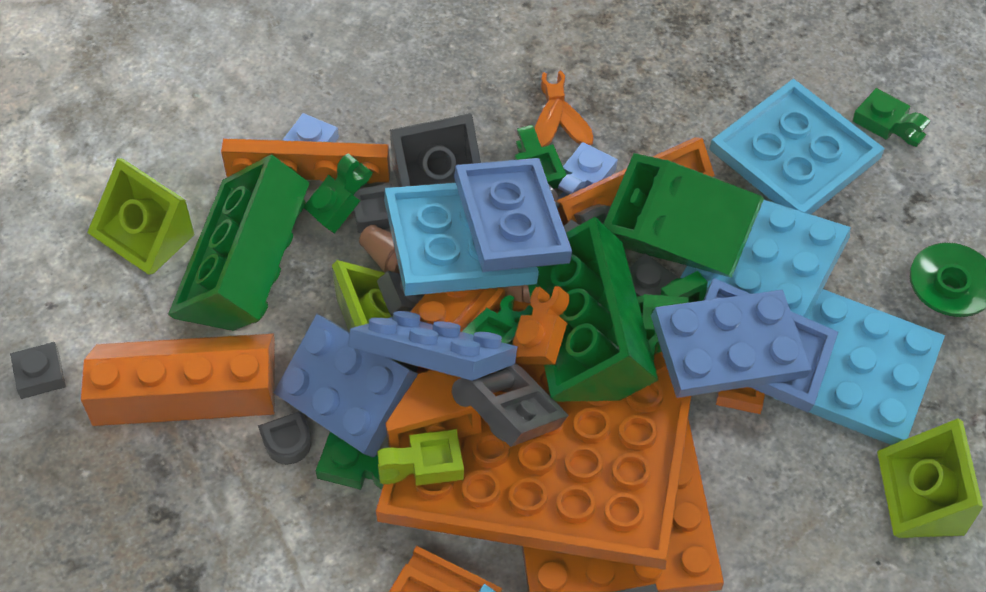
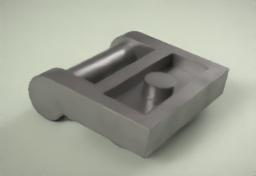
(513, 416)

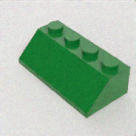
(241, 247)
(605, 338)

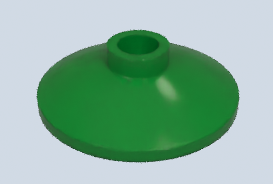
(953, 266)

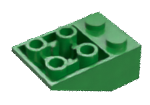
(682, 215)

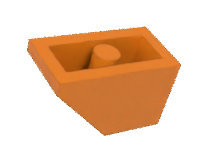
(430, 408)

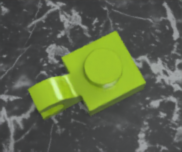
(430, 457)

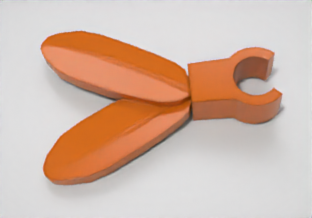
(560, 112)

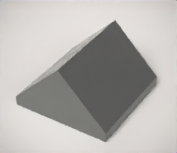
(431, 149)

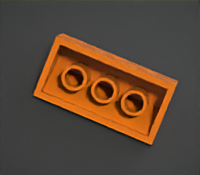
(179, 379)

